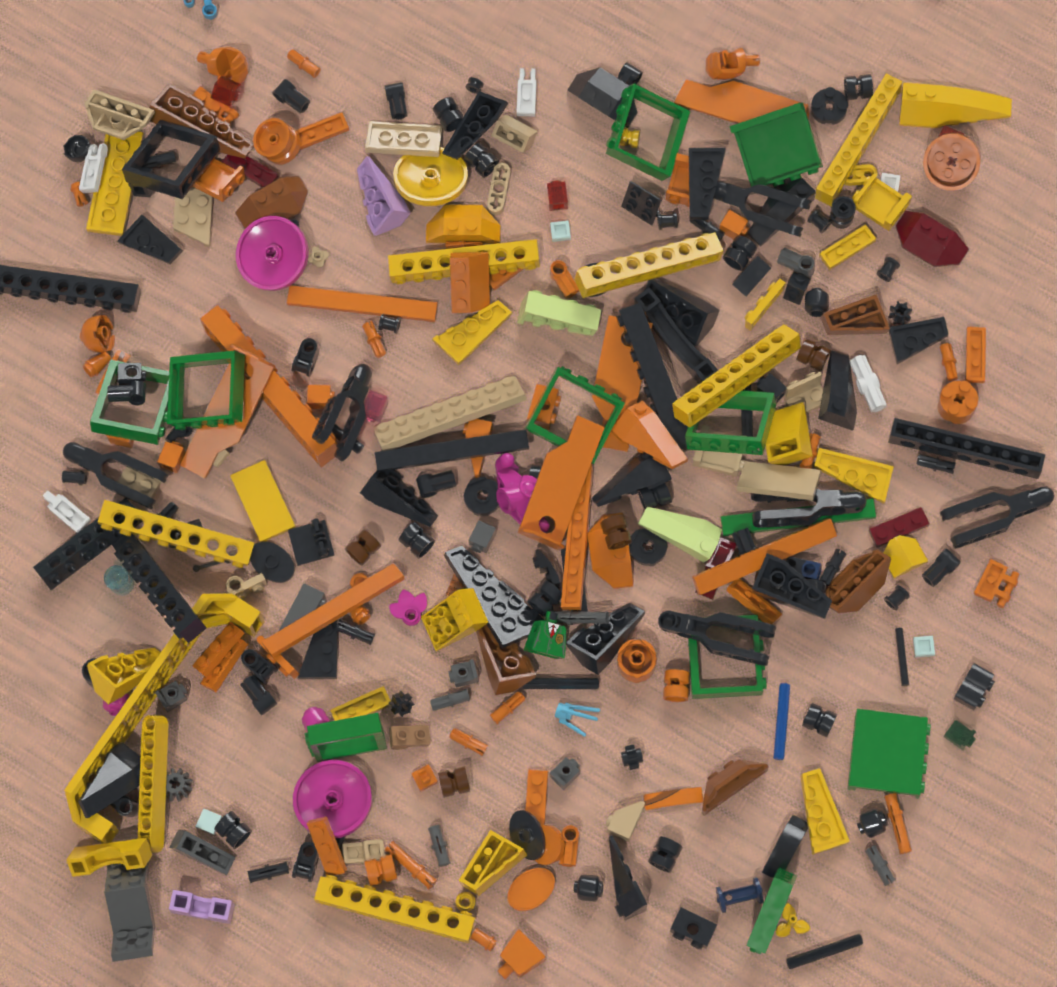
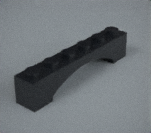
(680, 346)

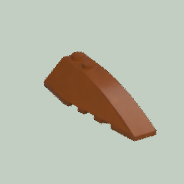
(187, 111)

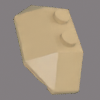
(116, 115)

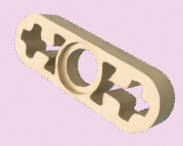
(501, 196)

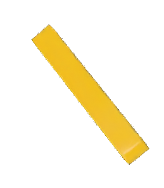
(153, 781)

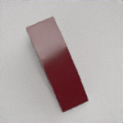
(721, 554)

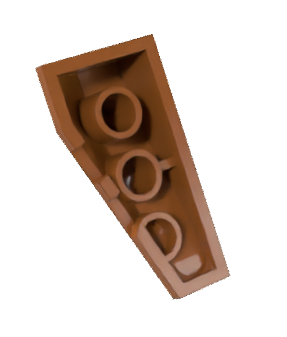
(505, 666)

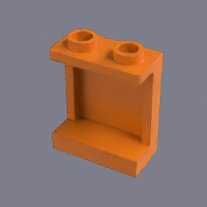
(220, 180)
(679, 184)

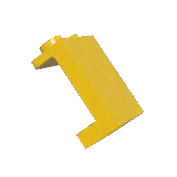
(880, 202)

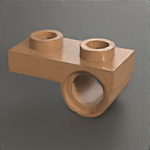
(409, 736)

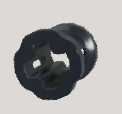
(668, 220)
(819, 221)
(888, 269)
(389, 323)
(897, 597)

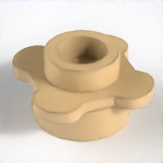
(319, 262)

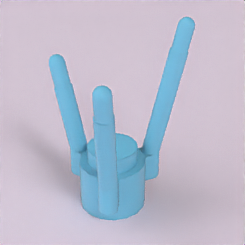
(566, 711)

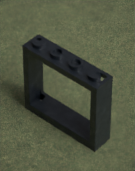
(177, 188)

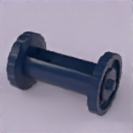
(740, 895)

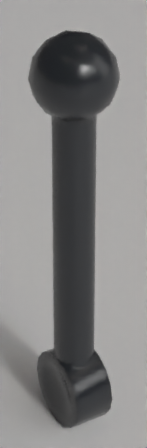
(196, 568)

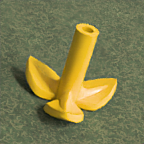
(789, 915)

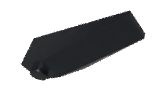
(477, 120)
(781, 210)
(688, 312)
(838, 395)
(391, 493)
(786, 586)
(601, 642)
(113, 780)
(627, 892)

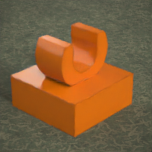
(424, 777)

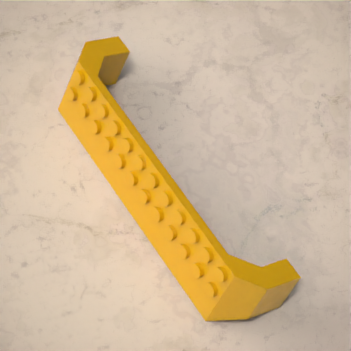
(213, 611)

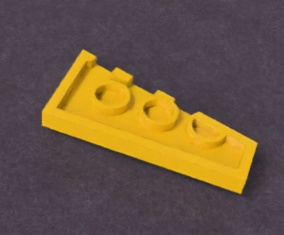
(467, 336)
(861, 474)
(823, 819)

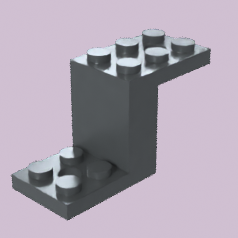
(129, 912)

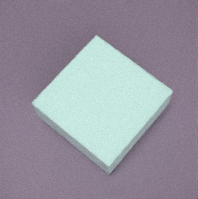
(560, 231)
(923, 646)
(208, 821)

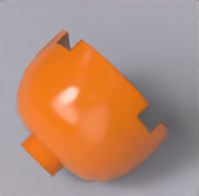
(97, 334)

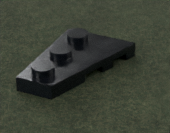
(149, 240)
(916, 337)
(321, 655)

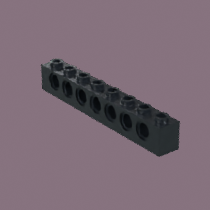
(57, 281)
(966, 448)
(159, 587)

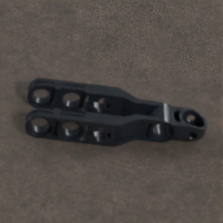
(737, 196)
(355, 389)
(94, 462)
(828, 504)
(1019, 505)
(696, 627)

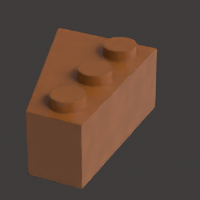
(856, 318)

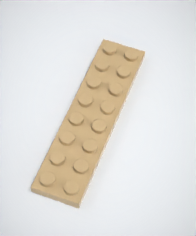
(449, 413)

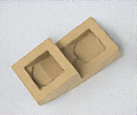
(359, 852)

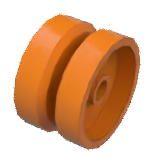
(276, 141)

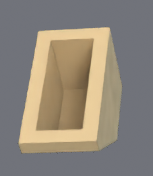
(625, 820)

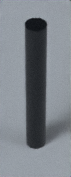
(902, 657)

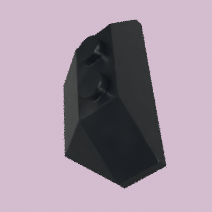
(602, 92)

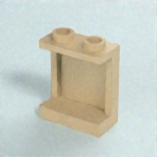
(718, 461)

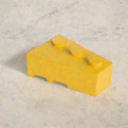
(491, 862)

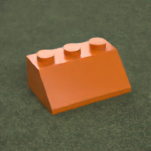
(469, 281)

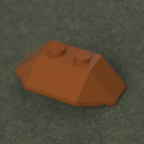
(280, 198)
(858, 582)
(730, 781)

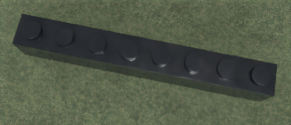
(651, 369)

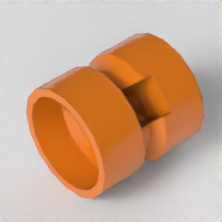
(675, 692)
(380, 870)

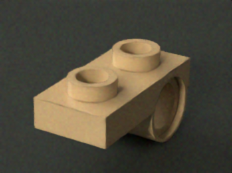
(252, 585)

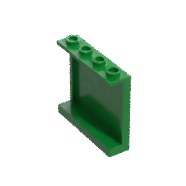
(777, 146)
(888, 752)

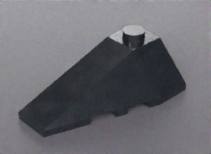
(639, 473)

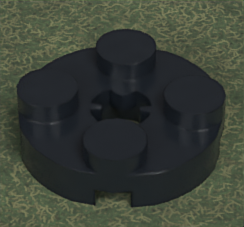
(832, 97)
(478, 506)
(649, 557)

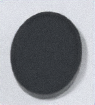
(272, 562)
(527, 834)

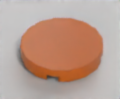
(553, 847)

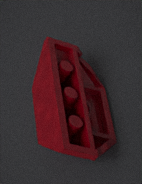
(930, 240)

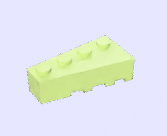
(559, 313)

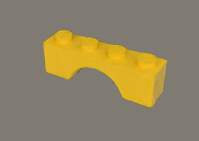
(89, 858)

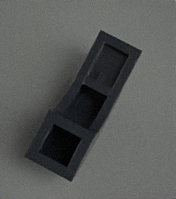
(786, 846)

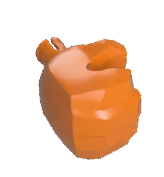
(225, 62)
(729, 65)

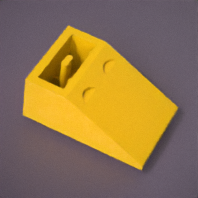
(788, 436)
(454, 618)

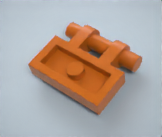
(990, 581)

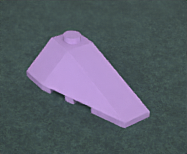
(383, 202)

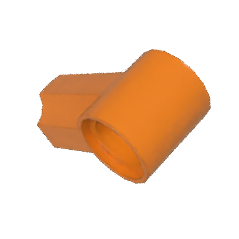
(564, 280)
(571, 847)

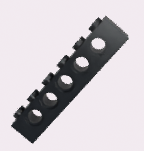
(79, 550)

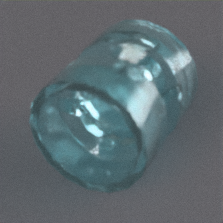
(118, 580)

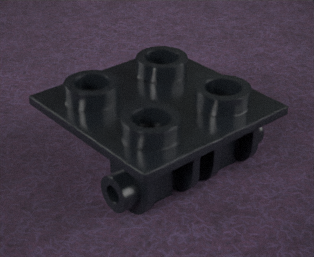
(641, 203)
(311, 542)

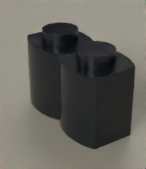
(974, 686)

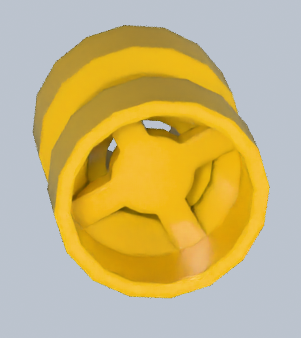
(630, 138)

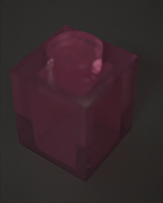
(375, 406)

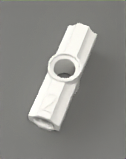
(868, 383)

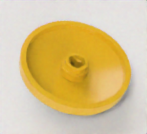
(430, 179)

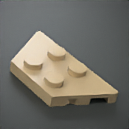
(194, 216)

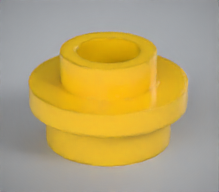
(465, 895)

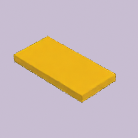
(262, 501)

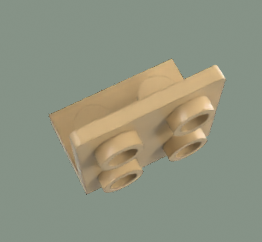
(805, 391)

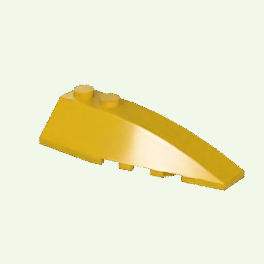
(946, 105)

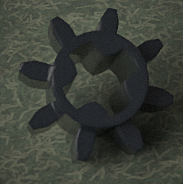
(903, 309)
(401, 703)
(631, 757)

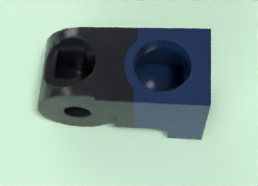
(807, 568)

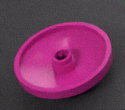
(257, 250)
(330, 782)

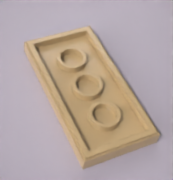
(403, 139)
(778, 480)

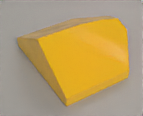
(904, 555)

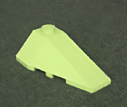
(687, 533)

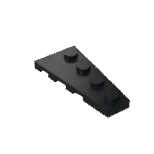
(703, 179)

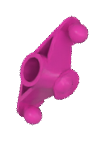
(514, 490)

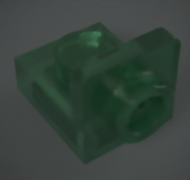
(960, 735)

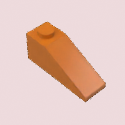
(475, 429)

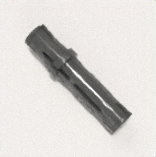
(582, 617)

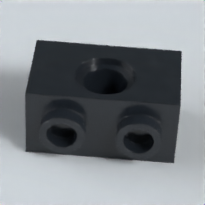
(684, 920)

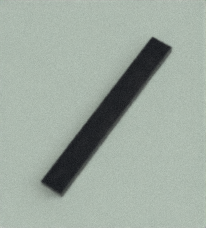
(451, 450)

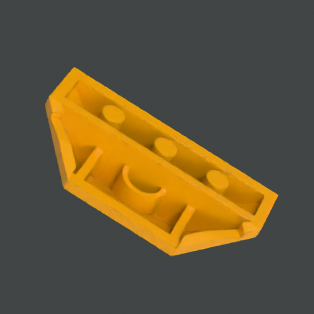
(461, 223)

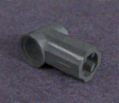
(795, 262)

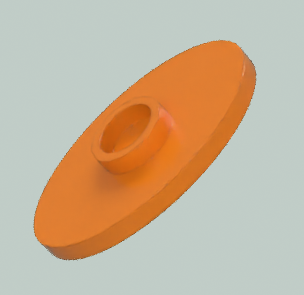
(531, 889)

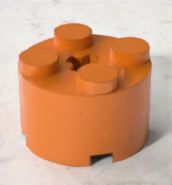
(953, 411)
(636, 650)

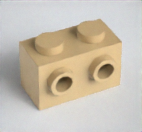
(514, 133)

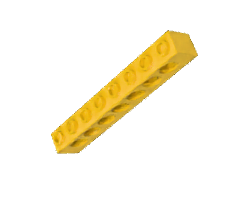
(858, 139)
(437, 258)
(642, 271)
(736, 375)
(111, 509)
(325, 896)

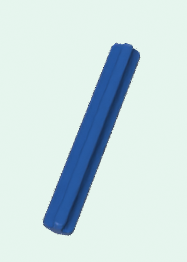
(781, 723)

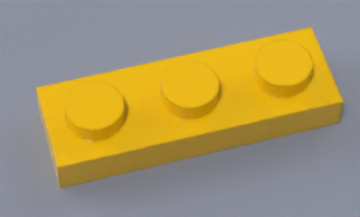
(847, 247)
(764, 304)
(363, 705)

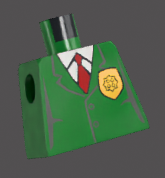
(547, 638)

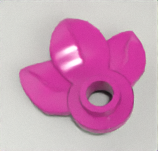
(408, 605)

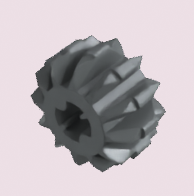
(183, 781)

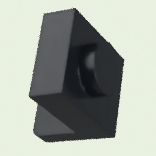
(796, 288)

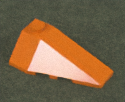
(646, 432)

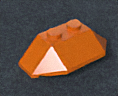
(609, 565)

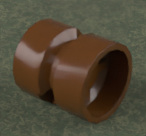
(813, 355)
(615, 530)
(362, 547)
(454, 782)

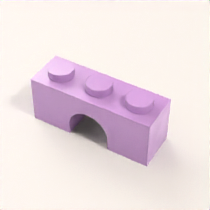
(203, 908)

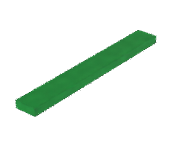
(736, 522)

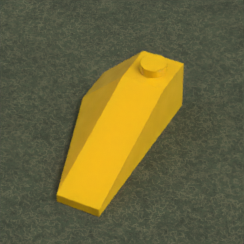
(119, 674)

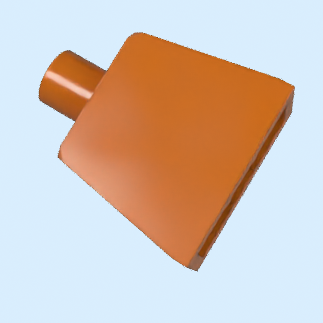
(520, 956)

